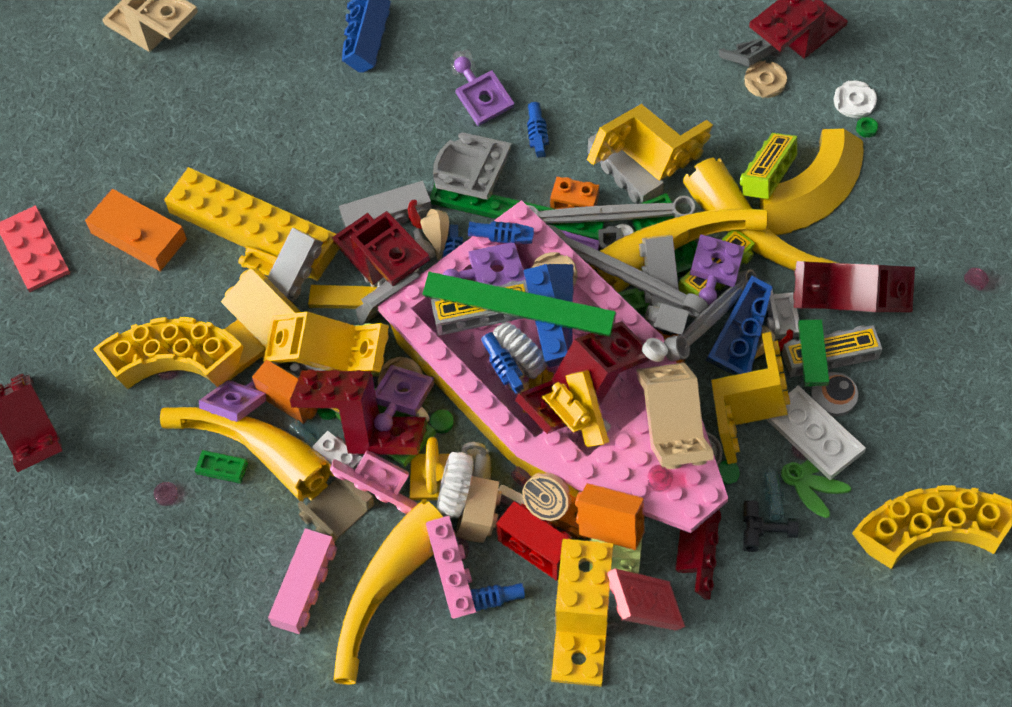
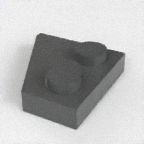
(748, 52)

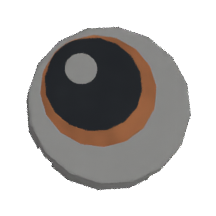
(838, 396)

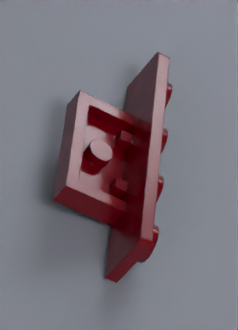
(697, 554)

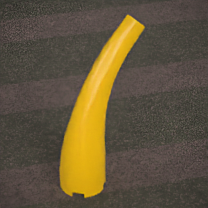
(717, 190)
(683, 231)
(286, 456)
(395, 560)

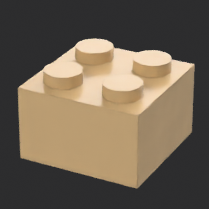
(479, 511)

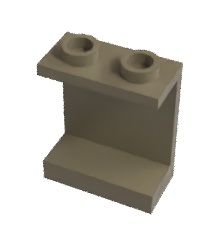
(336, 508)

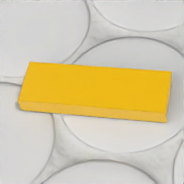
(338, 296)
(583, 391)

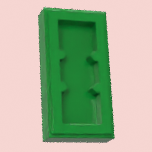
(221, 466)

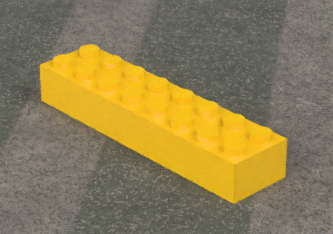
(242, 217)

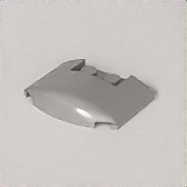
(470, 165)
(370, 302)

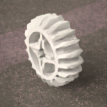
(521, 349)
(455, 484)

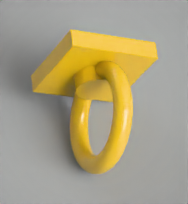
(427, 472)

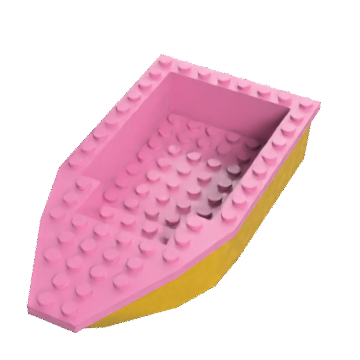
(469, 380)

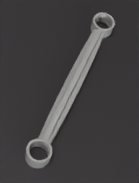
(613, 212)
(635, 277)
(679, 345)

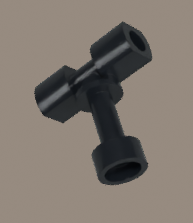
(756, 526)

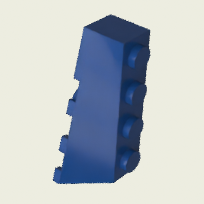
(364, 32)
(557, 283)
(739, 338)

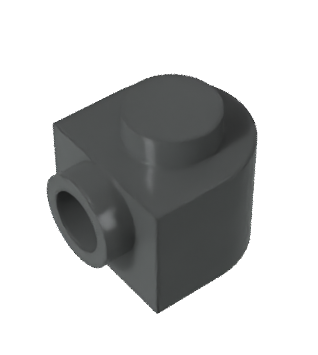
(609, 235)

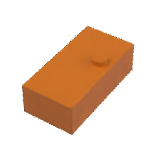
(136, 229)

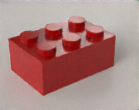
(532, 538)

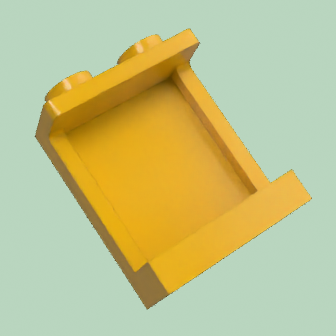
(252, 349)

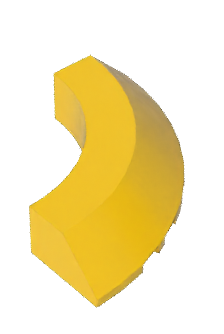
(820, 187)
(171, 346)
(933, 517)

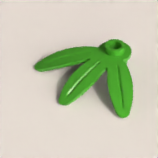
(805, 482)

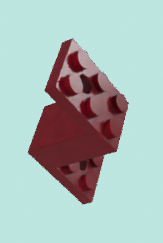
(799, 25)
(380, 248)
(854, 287)
(589, 352)
(357, 404)
(26, 423)

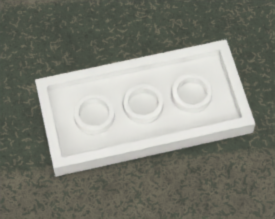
(817, 434)

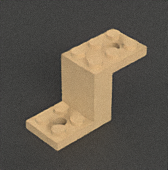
(149, 20)
(674, 415)

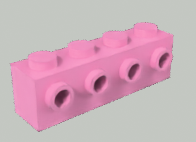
(302, 581)

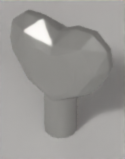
(423, 243)

